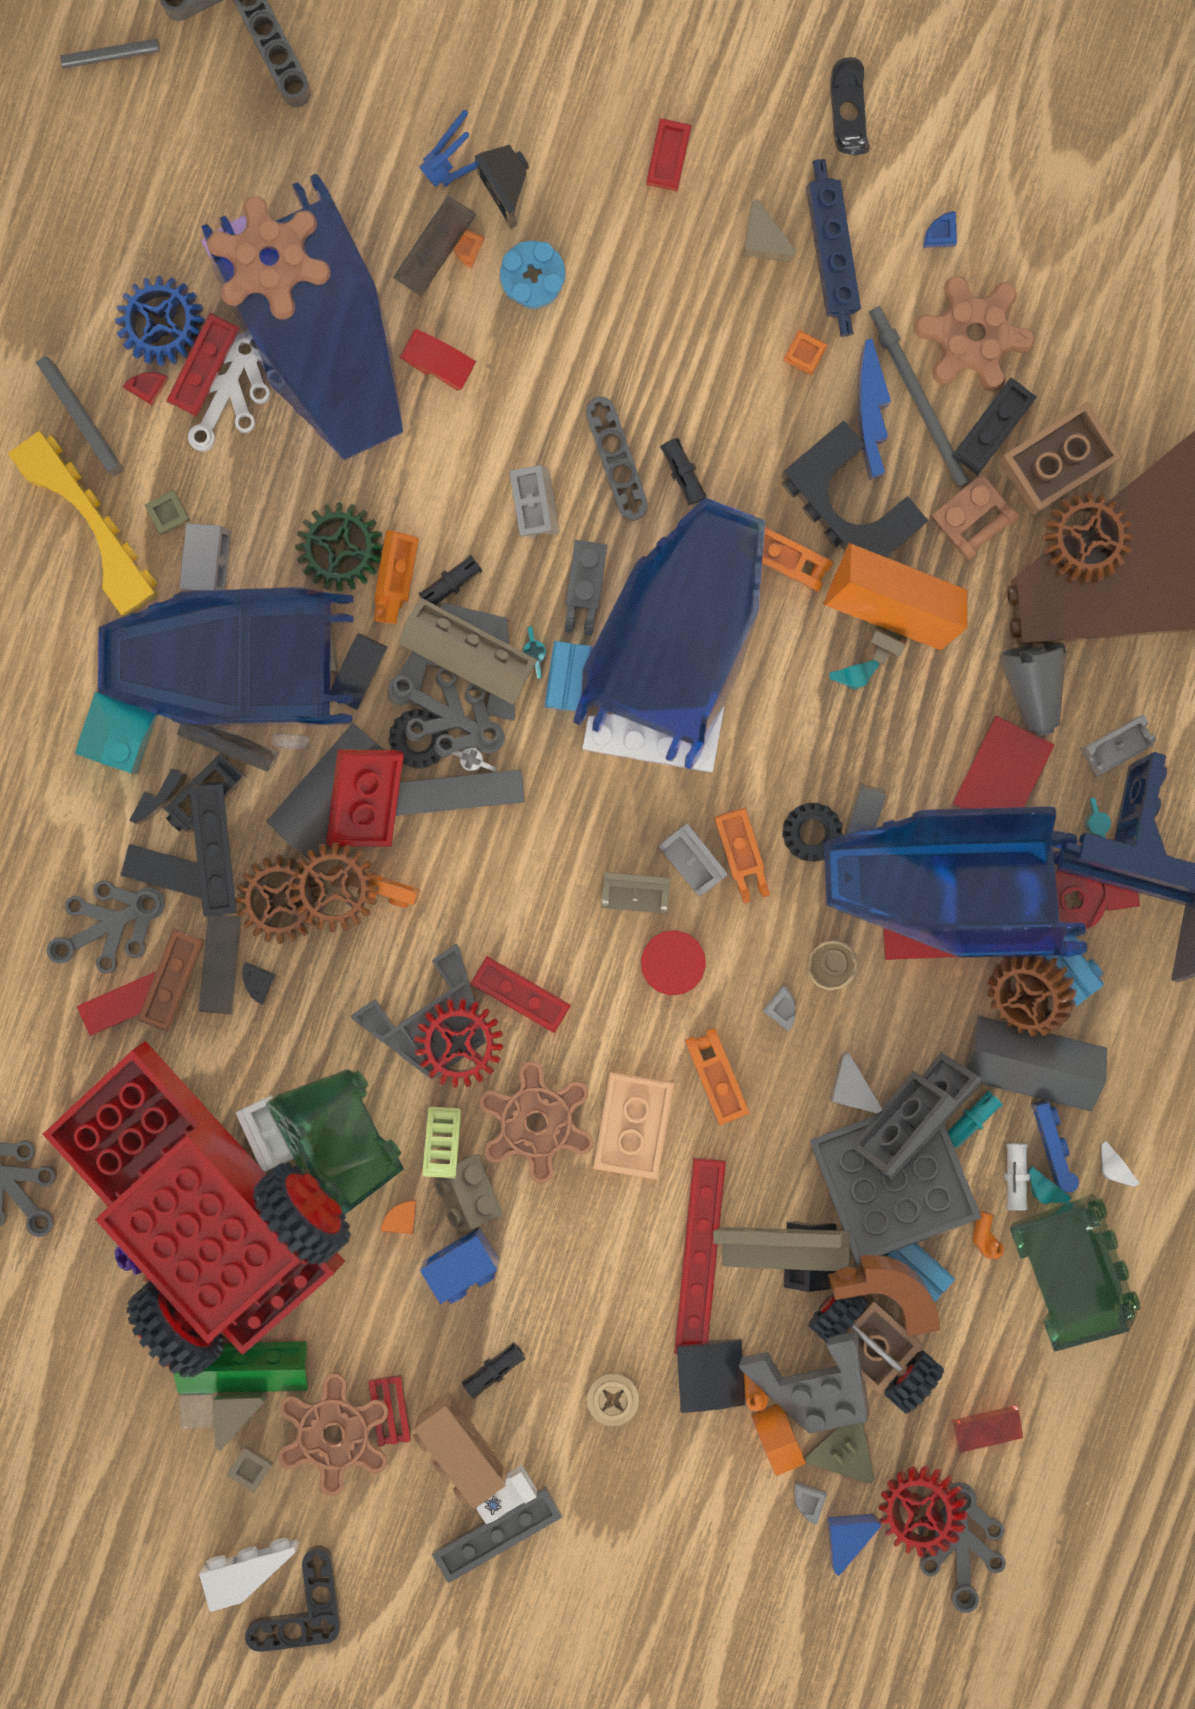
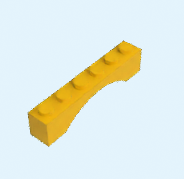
(123, 580)

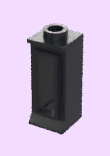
(220, 763)

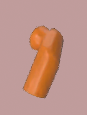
(984, 1239)
(755, 1397)

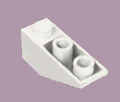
(236, 1578)

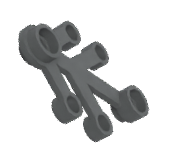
(449, 716)
(111, 923)
(8, 1183)
(966, 1541)

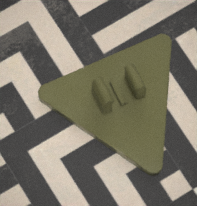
(844, 1453)

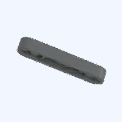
(615, 459)

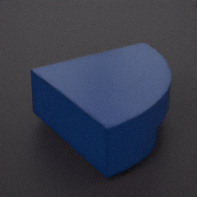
(942, 232)

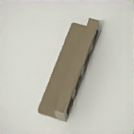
(466, 651)
(784, 1248)

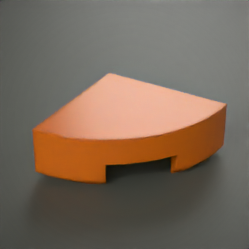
(469, 247)
(400, 1218)

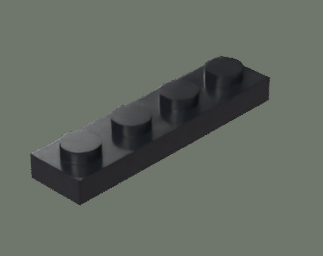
(212, 848)

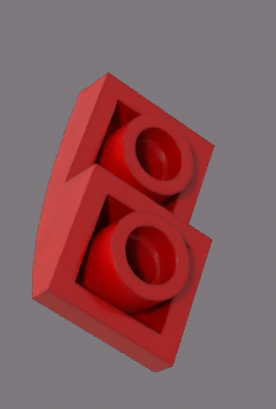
(437, 358)

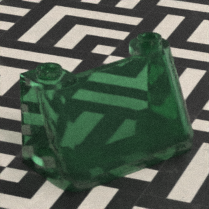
(336, 1137)

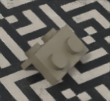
(468, 1196)

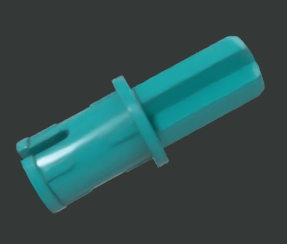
(973, 1119)

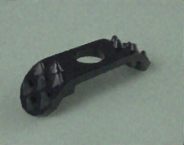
(847, 86)

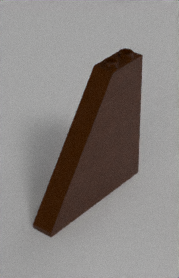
(1145, 594)

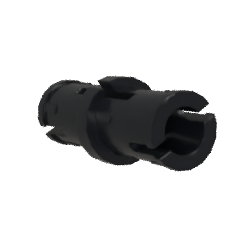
(683, 471)
(451, 581)
(493, 1370)

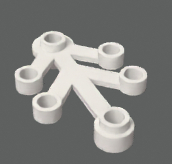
(228, 386)

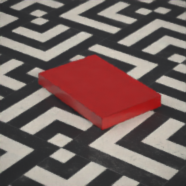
(1003, 768)
(364, 798)

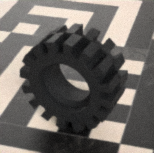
(398, 740)
(792, 827)

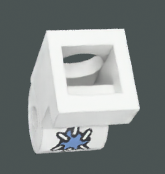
(518, 1490)

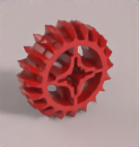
(473, 1055)
(932, 1519)

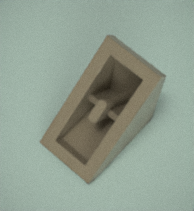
(765, 238)
(232, 1412)

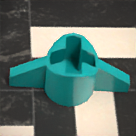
(536, 650)
(856, 675)
(1097, 822)
(1045, 1190)

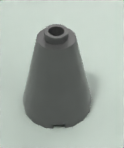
(1037, 683)

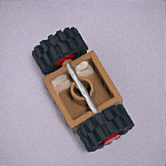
(883, 1347)

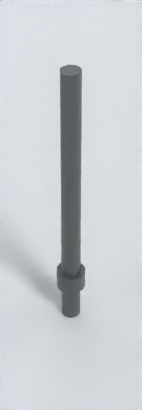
(890, 339)

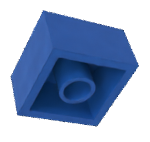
(460, 1266)

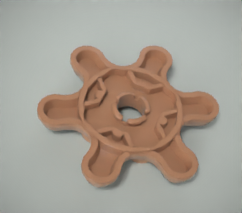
(275, 280)
(958, 349)
(536, 1145)
(329, 1456)

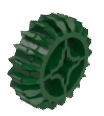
(344, 531)

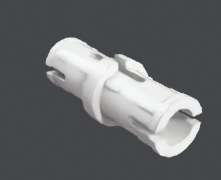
(1017, 1176)

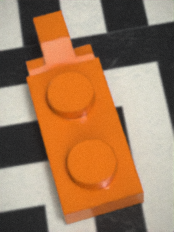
(394, 575)

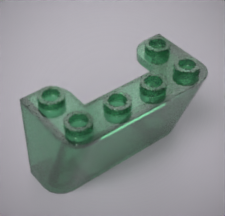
(1078, 1272)

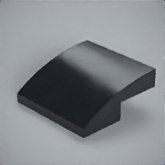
(710, 1375)

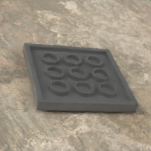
(893, 1214)

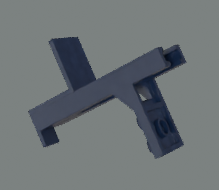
(1142, 861)

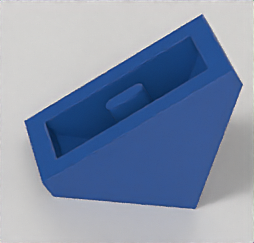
(848, 1537)

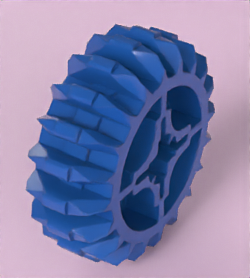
(152, 334)

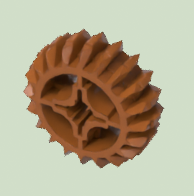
(1074, 534)
(311, 869)
(257, 883)
(1028, 1003)

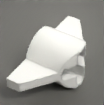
(472, 760)
(1115, 1168)

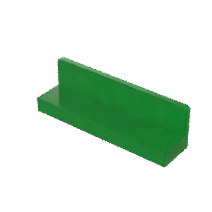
(260, 1369)

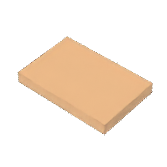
(633, 1125)

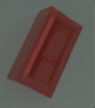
(987, 1428)

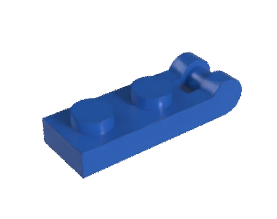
(1055, 1147)

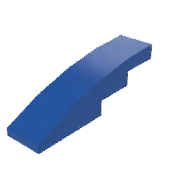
(871, 398)

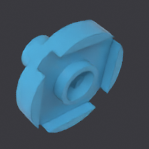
(522, 290)

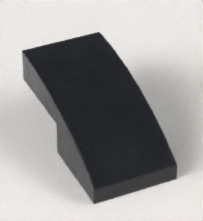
(358, 669)
(152, 804)

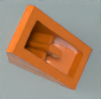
(778, 1439)

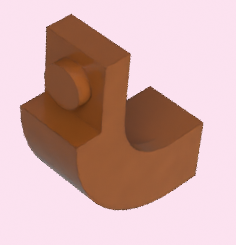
(893, 1279)

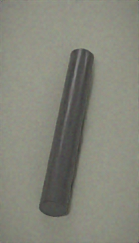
(110, 53)

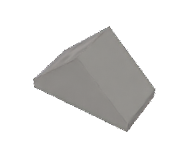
(851, 1088)

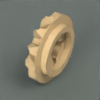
(613, 1414)

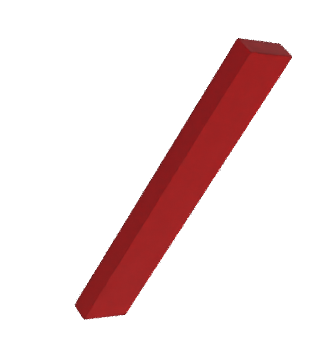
(700, 1252)

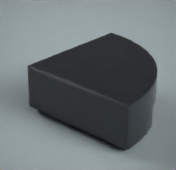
(257, 981)

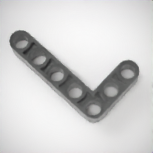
(267, 45)

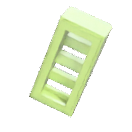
(442, 1121)

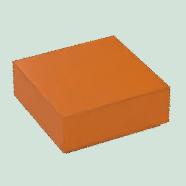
(805, 352)

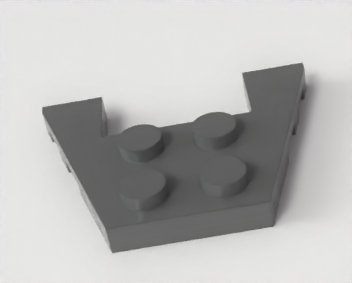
(492, 624)
(402, 1036)
(818, 1397)

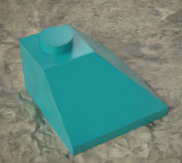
(116, 733)

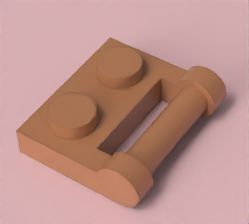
(966, 509)

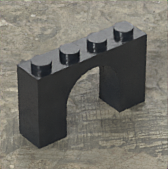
(810, 480)

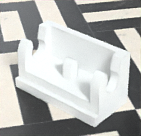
(263, 1135)

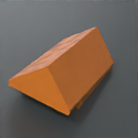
(898, 598)

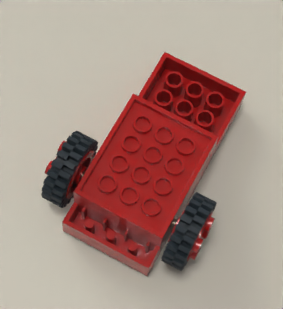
(196, 1214)

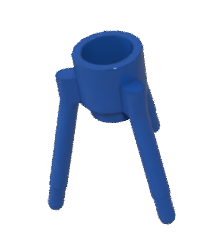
(436, 165)

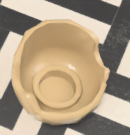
(832, 965)

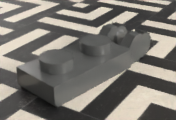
(585, 582)

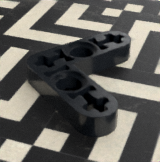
(316, 1611)

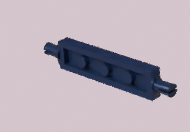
(833, 247)

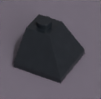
(505, 179)

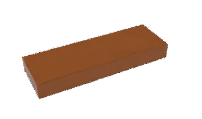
(171, 980)

